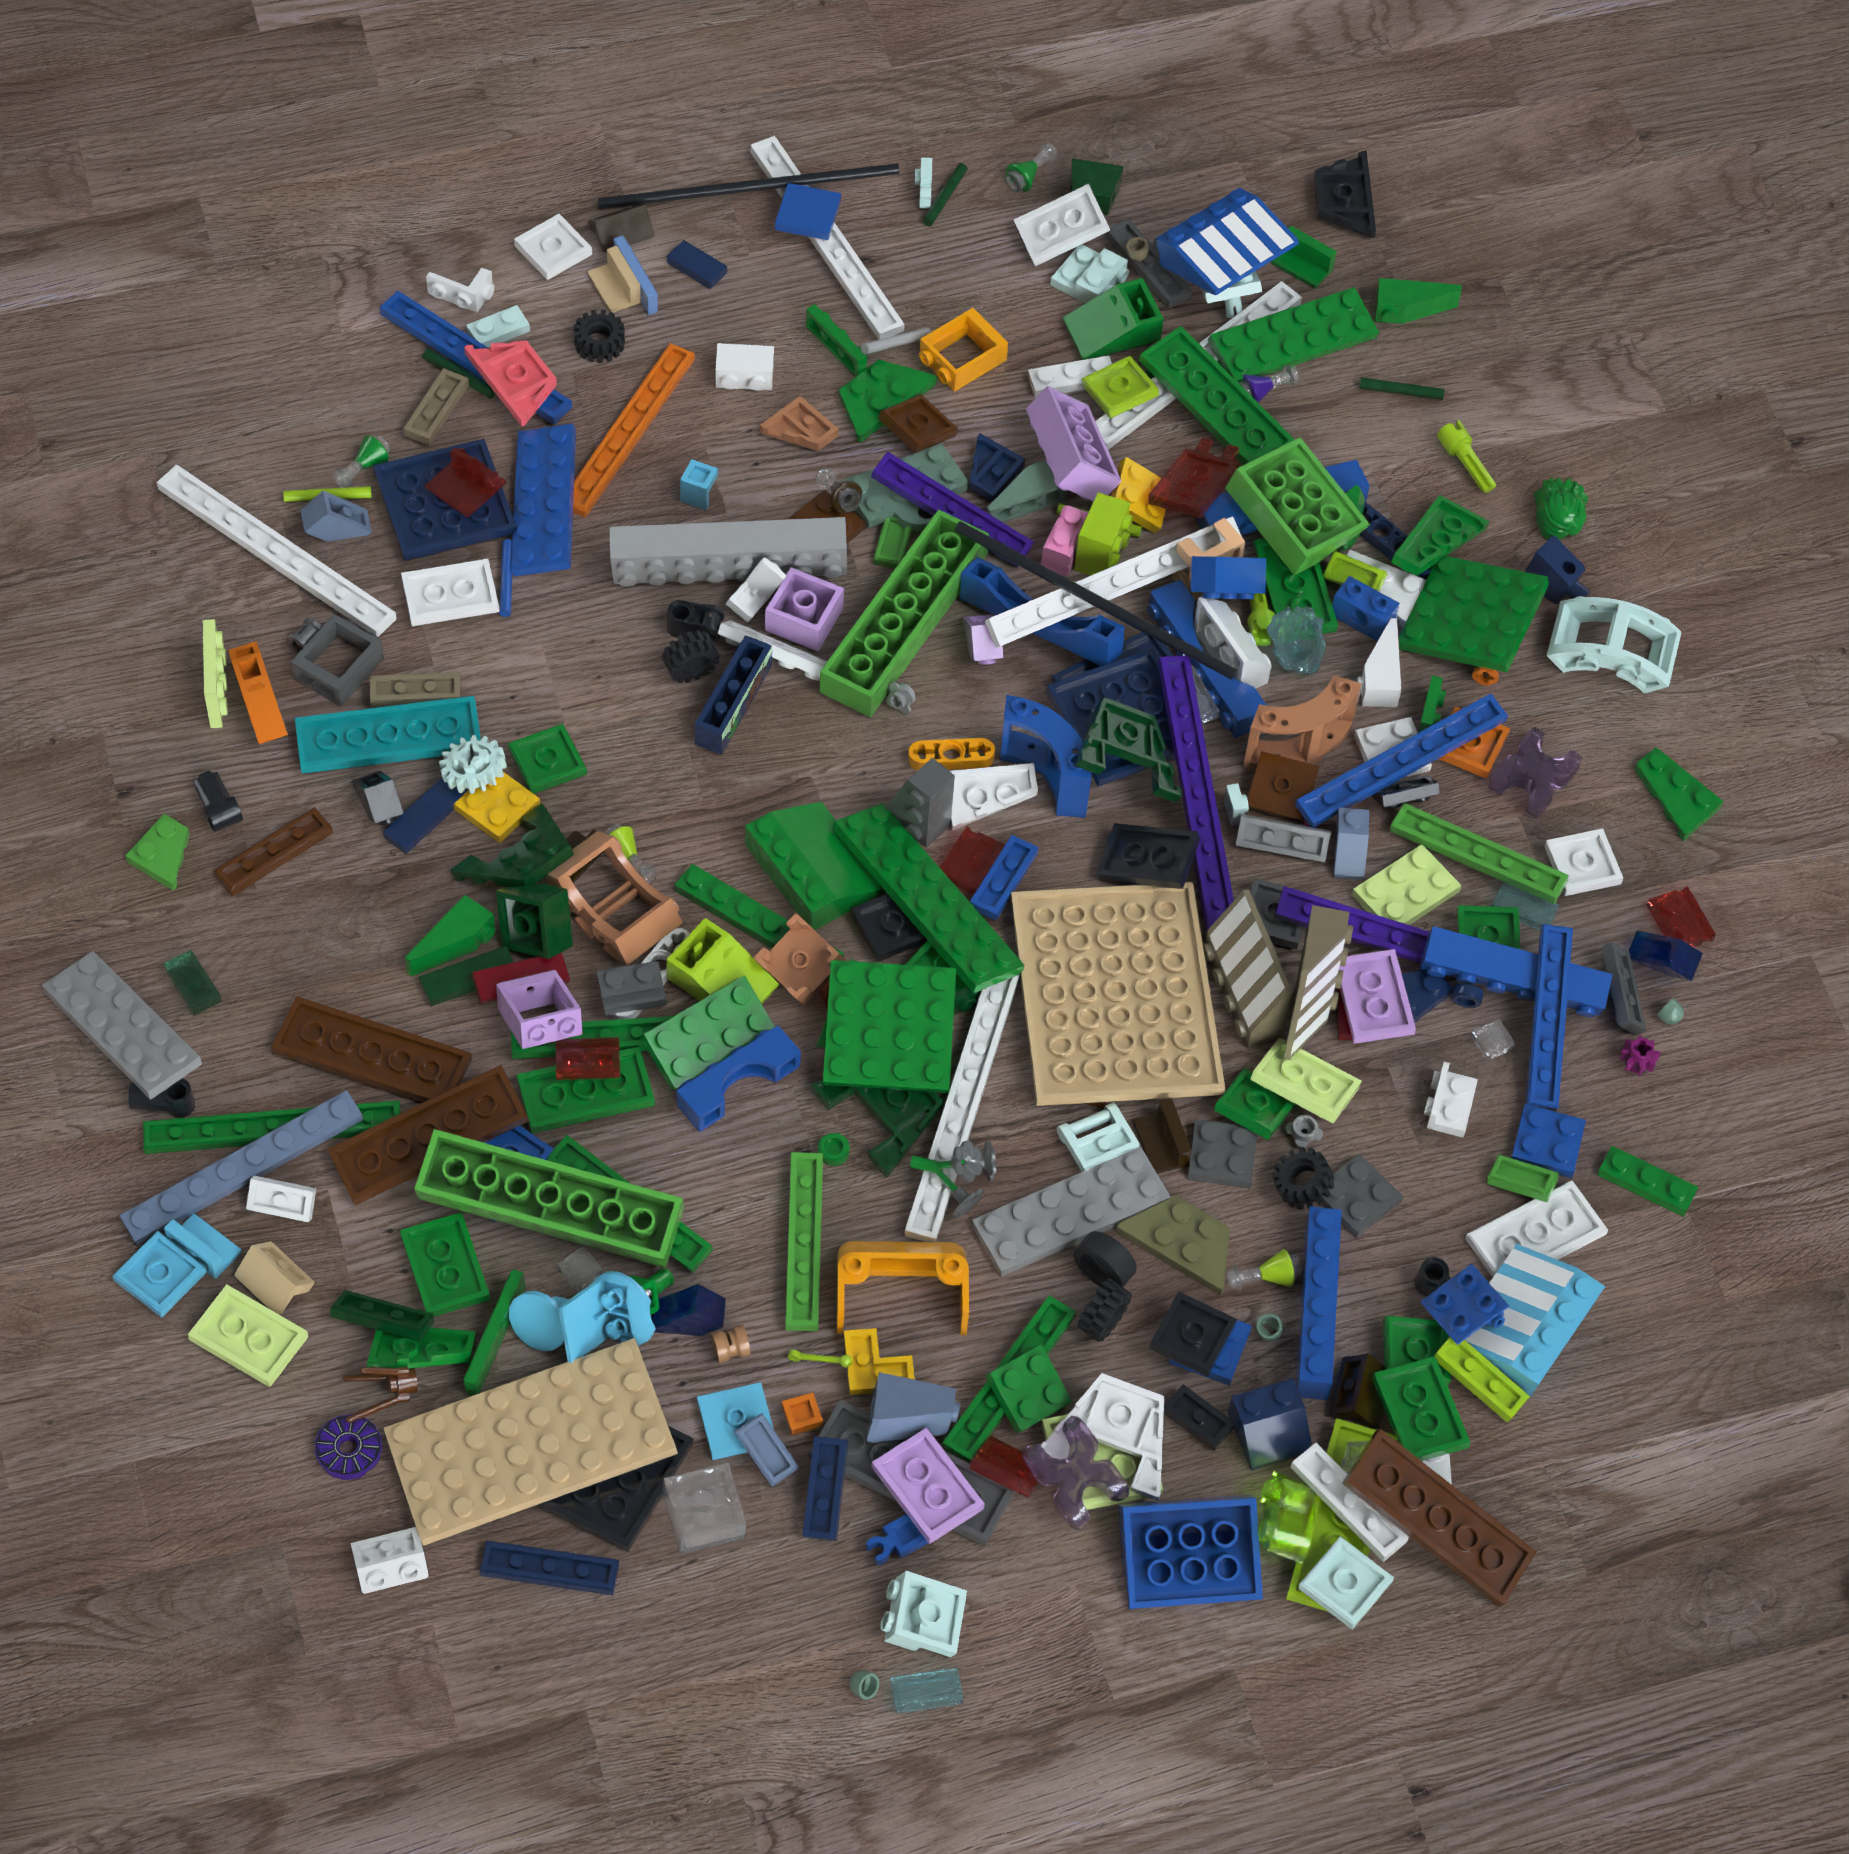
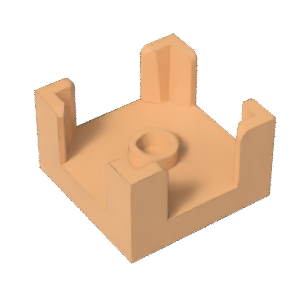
(1231, 547)

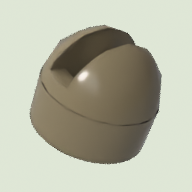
(1133, 249)

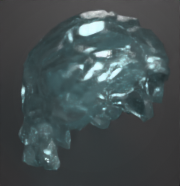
(1298, 639)

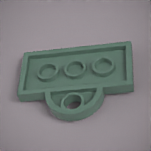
(882, 503)

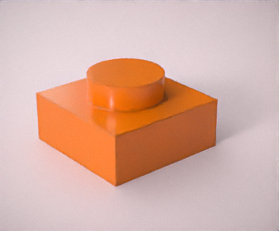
(802, 1413)

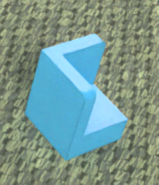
(697, 483)

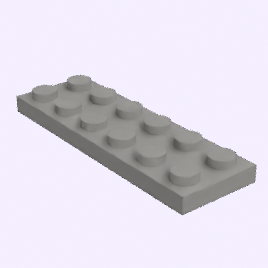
(122, 1025)
(1069, 1211)

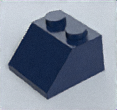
(1270, 1424)

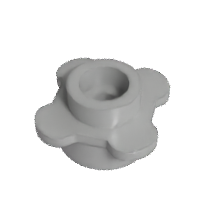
(900, 697)
(1307, 1123)

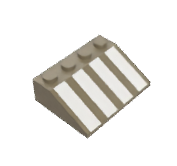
(1248, 972)
(1318, 975)

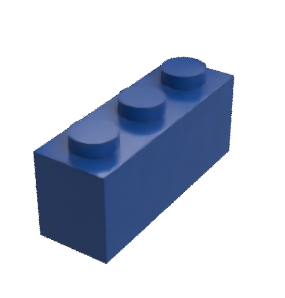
(1228, 577)

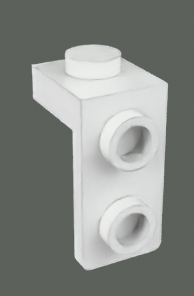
(459, 294)
(756, 589)

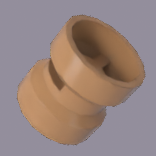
(730, 1343)

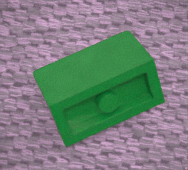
(1308, 260)

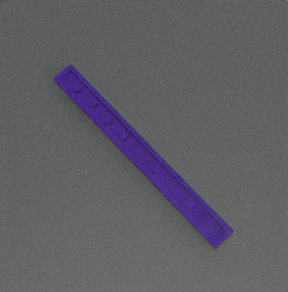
(1196, 785)

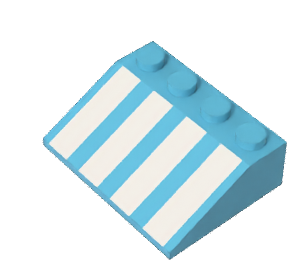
(1543, 1313)

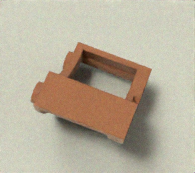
(1316, 720)
(643, 932)

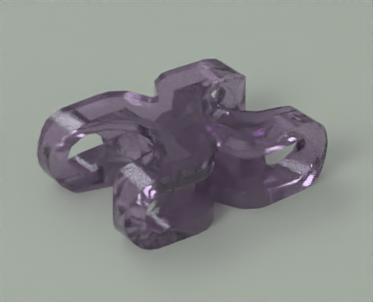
(1535, 772)
(1075, 1472)

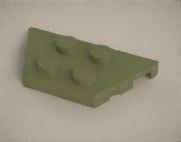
(1182, 1239)

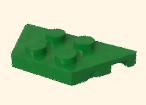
(880, 388)

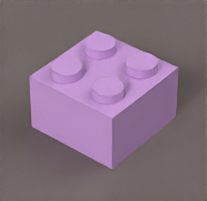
(804, 609)

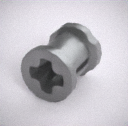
(303, 635)

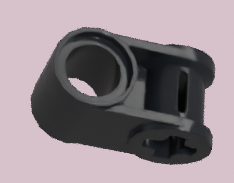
(692, 616)

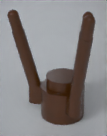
(399, 1381)

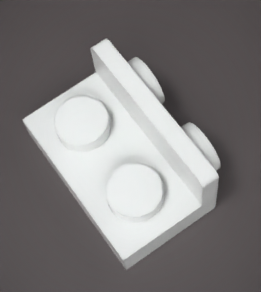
(1452, 1101)
(389, 1560)

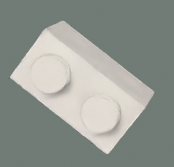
(744, 367)

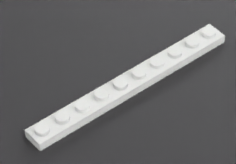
(836, 251)
(1115, 429)
(276, 551)
(1107, 584)
(961, 1107)

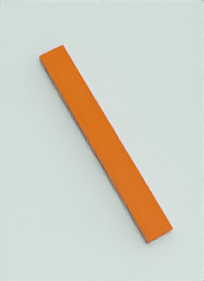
(629, 427)

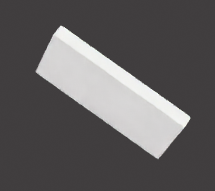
(1545, 1227)

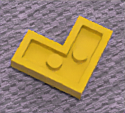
(866, 1363)

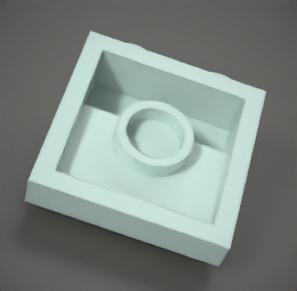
(1090, 273)
(923, 1614)

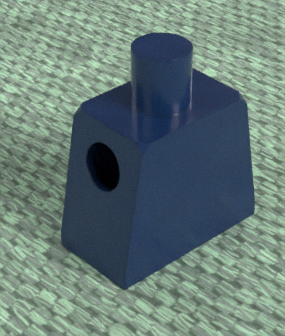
(1562, 571)

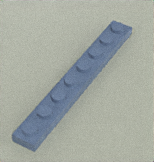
(240, 1166)

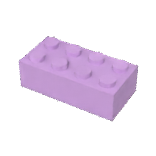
(1072, 444)

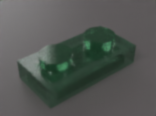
(192, 982)

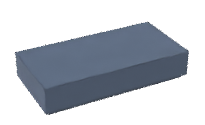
(766, 1450)

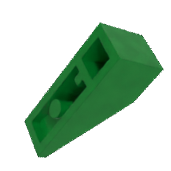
(1410, 300)
(454, 936)

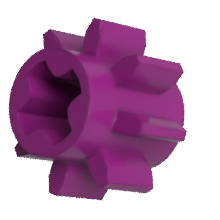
(1639, 1055)

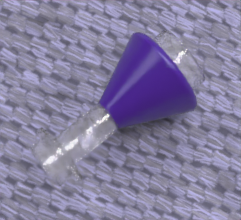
(1260, 386)

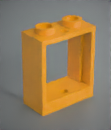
(980, 331)

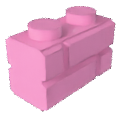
(1061, 545)

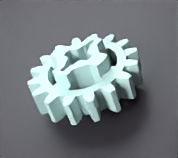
(473, 764)

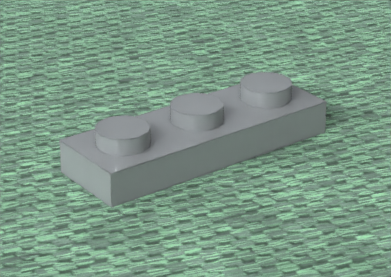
(1283, 838)

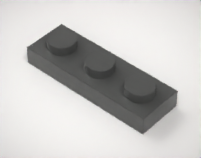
(1623, 989)

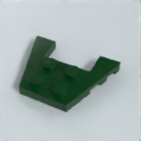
(1131, 736)
(527, 860)
(900, 1112)

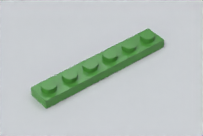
(1479, 853)
(804, 1242)

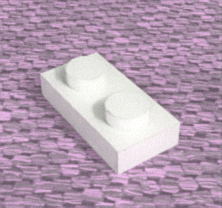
(281, 1198)

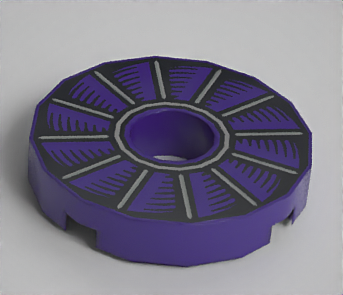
(350, 1465)

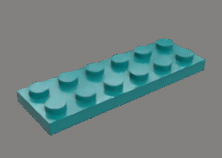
(384, 734)

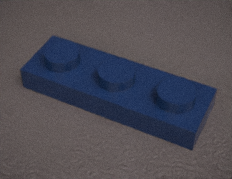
(825, 1488)

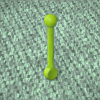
(796, 1356)

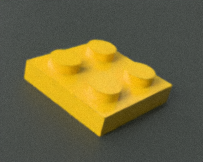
(1134, 488)
(497, 808)

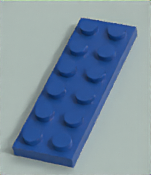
(544, 500)

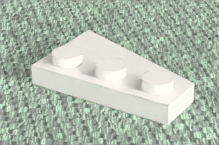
(1398, 585)
(990, 790)

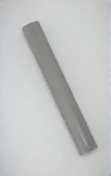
(894, 341)

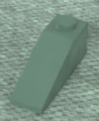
(1027, 493)

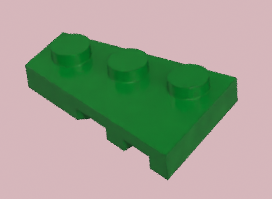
(1679, 793)
(436, 1348)

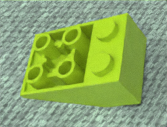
(712, 961)

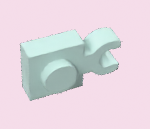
(923, 178)

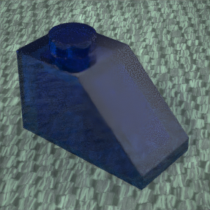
(1665, 955)
(690, 1312)

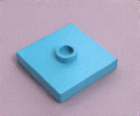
(159, 1274)
(728, 1411)

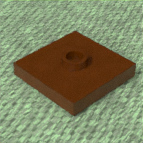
(918, 423)
(1279, 784)

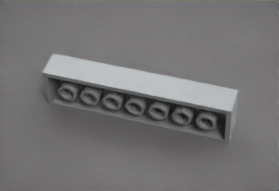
(726, 550)

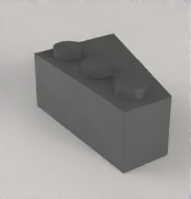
(925, 802)

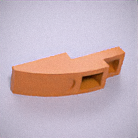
(257, 692)

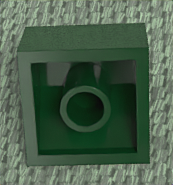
(535, 919)

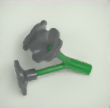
(966, 1162)

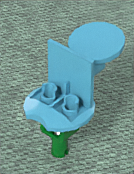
(609, 1307)

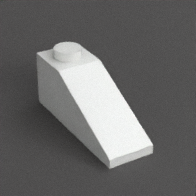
(1382, 671)

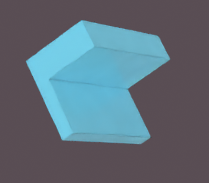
(203, 1244)

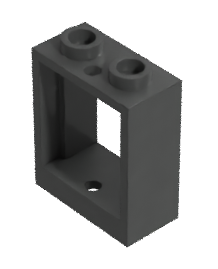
(326, 683)

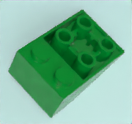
(1115, 321)

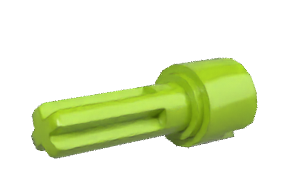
(1458, 443)
(1260, 619)

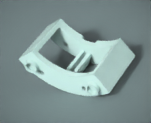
(1643, 673)

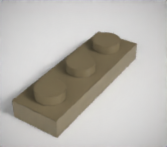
(436, 406)
(413, 688)

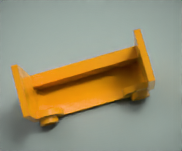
(886, 1258)

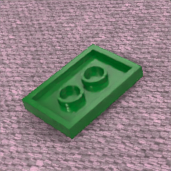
(444, 1265)
(1421, 1409)

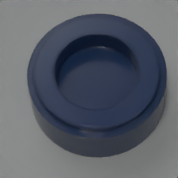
(1467, 995)

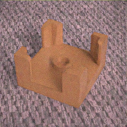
(800, 960)

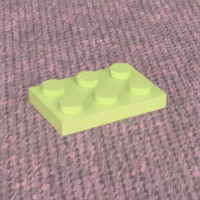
(214, 677)
(1407, 887)
(1306, 1081)
(248, 1335)

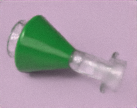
(1022, 174)
(372, 451)

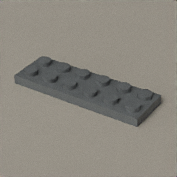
(852, 1424)

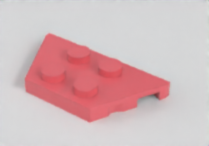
(515, 376)

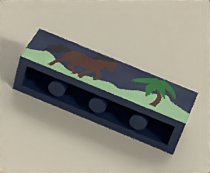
(733, 695)

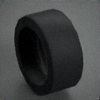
(1104, 1258)

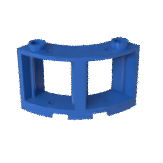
(1051, 756)

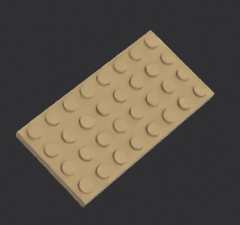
(529, 1441)

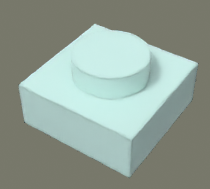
(1235, 804)

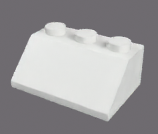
(1226, 639)

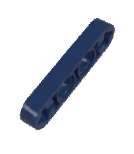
(1385, 544)

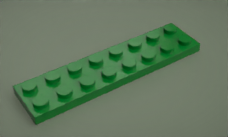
(928, 897)

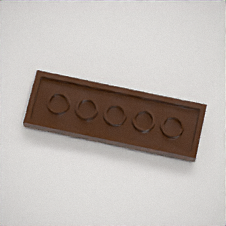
(369, 1051)
(398, 1146)
(1439, 1517)

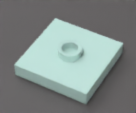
(1346, 1582)

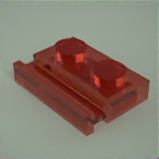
(971, 859)
(1681, 917)
(587, 1058)
(1005, 1466)

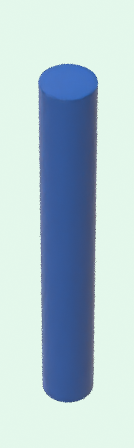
(506, 579)

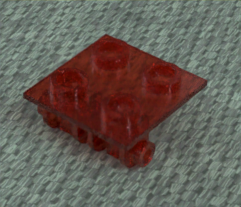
(465, 483)

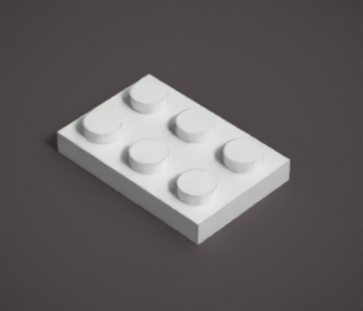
(1061, 225)
(450, 592)

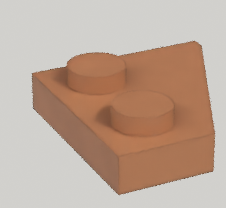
(800, 425)

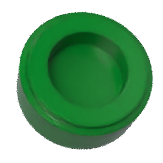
(834, 1149)

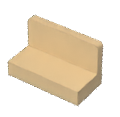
(616, 282)
(272, 1276)

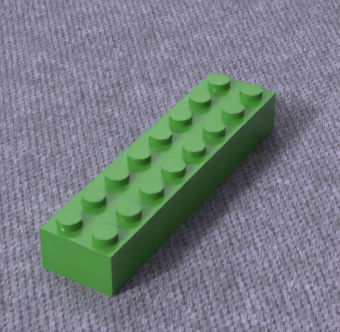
(900, 616)
(549, 1198)

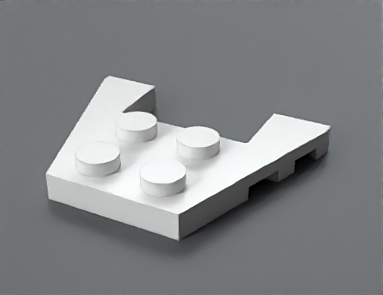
(1125, 1420)

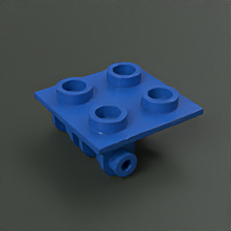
(1466, 1304)

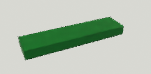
(493, 1334)

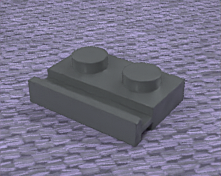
(631, 987)

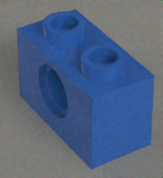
(1364, 608)

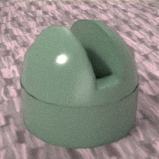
(1671, 1012)
(1274, 1323)
(864, 1684)

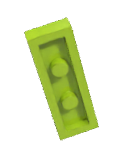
(1482, 1378)

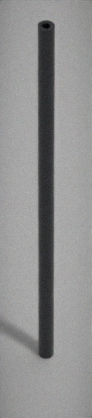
(748, 186)
(1096, 600)

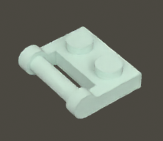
(1099, 1145)

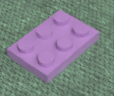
(1375, 997)
(927, 1485)

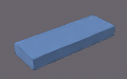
(649, 296)

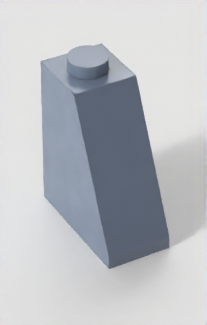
(907, 1406)

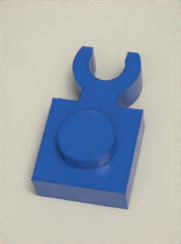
(900, 1537)

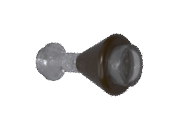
(844, 495)

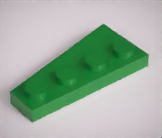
(1437, 535)

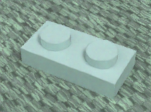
(499, 326)

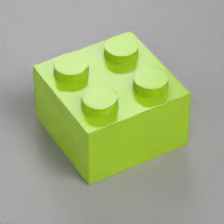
(1103, 535)

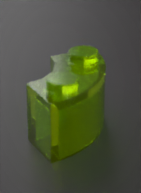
(1287, 1517)

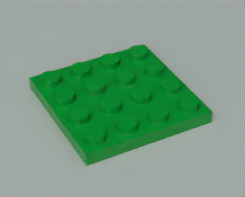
(1473, 613)
(889, 1026)

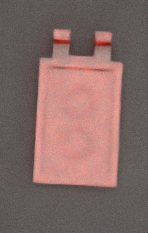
(1195, 480)

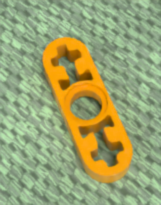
(974, 761)

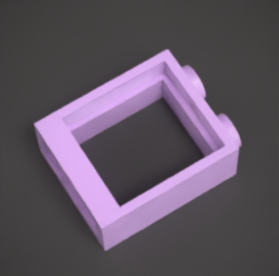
(546, 990)

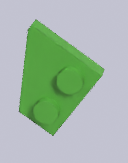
(161, 851)

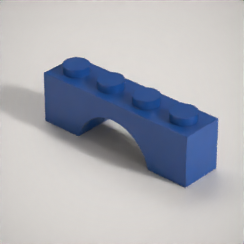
(768, 1056)

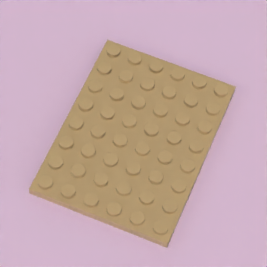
(1116, 994)

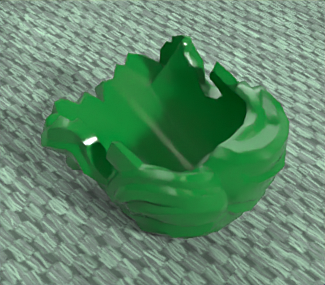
(1560, 508)

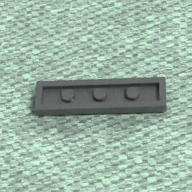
(1164, 283)

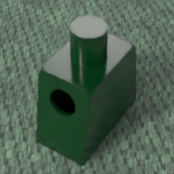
(1102, 178)

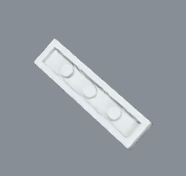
(785, 654)
(1326, 1480)

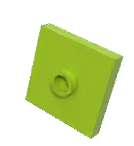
(1120, 387)

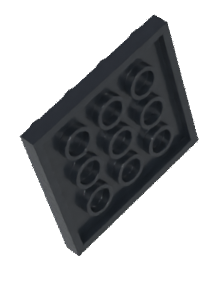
(622, 1504)

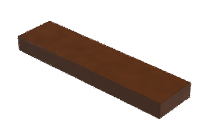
(273, 851)

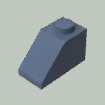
(334, 518)
(1351, 843)

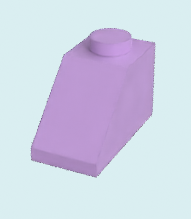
(979, 640)

